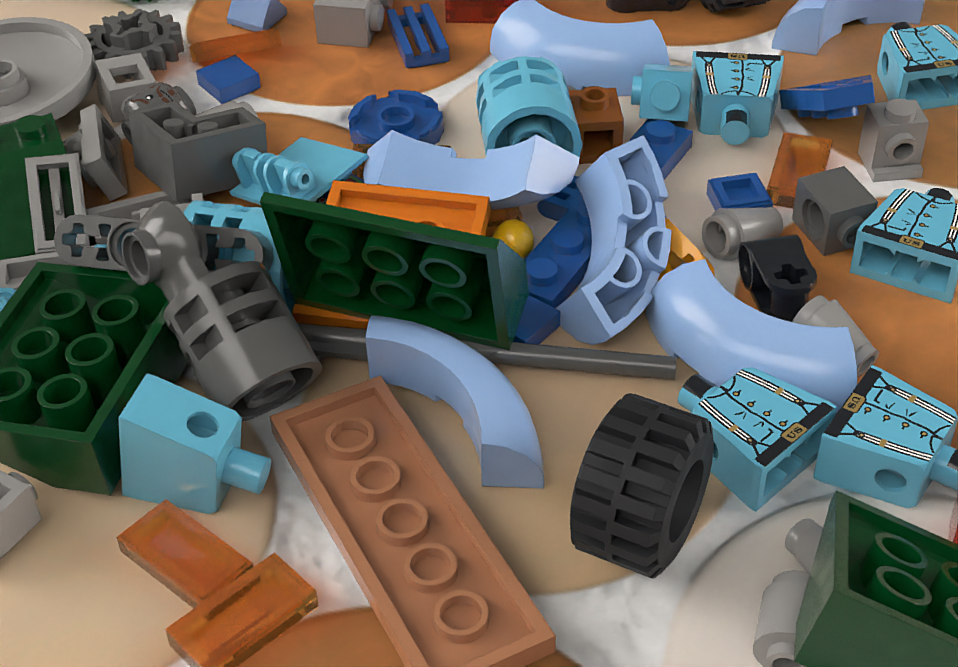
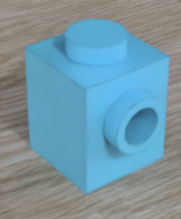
(663, 92)

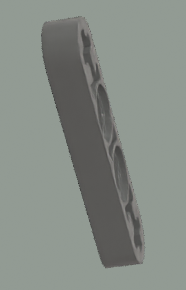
(116, 228)

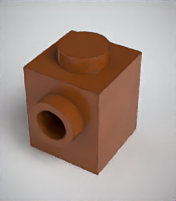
(598, 121)

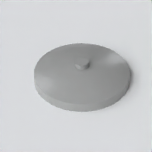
(42, 68)

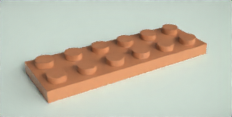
(409, 534)

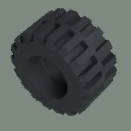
(641, 484)

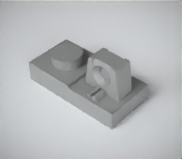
(99, 153)

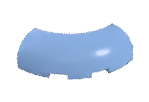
(816, 21)
(583, 50)
(507, 175)
(628, 242)
(723, 335)
(472, 385)

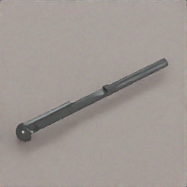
(351, 344)

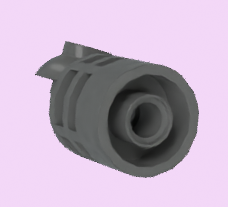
(226, 321)

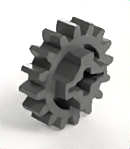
(139, 32)

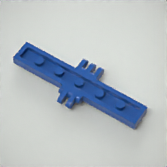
(564, 253)

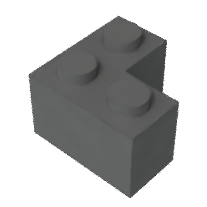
(192, 152)

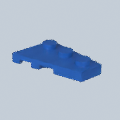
(829, 99)

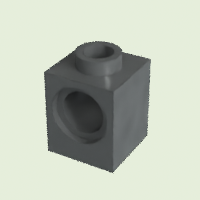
(831, 209)

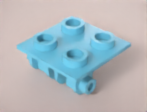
(299, 171)

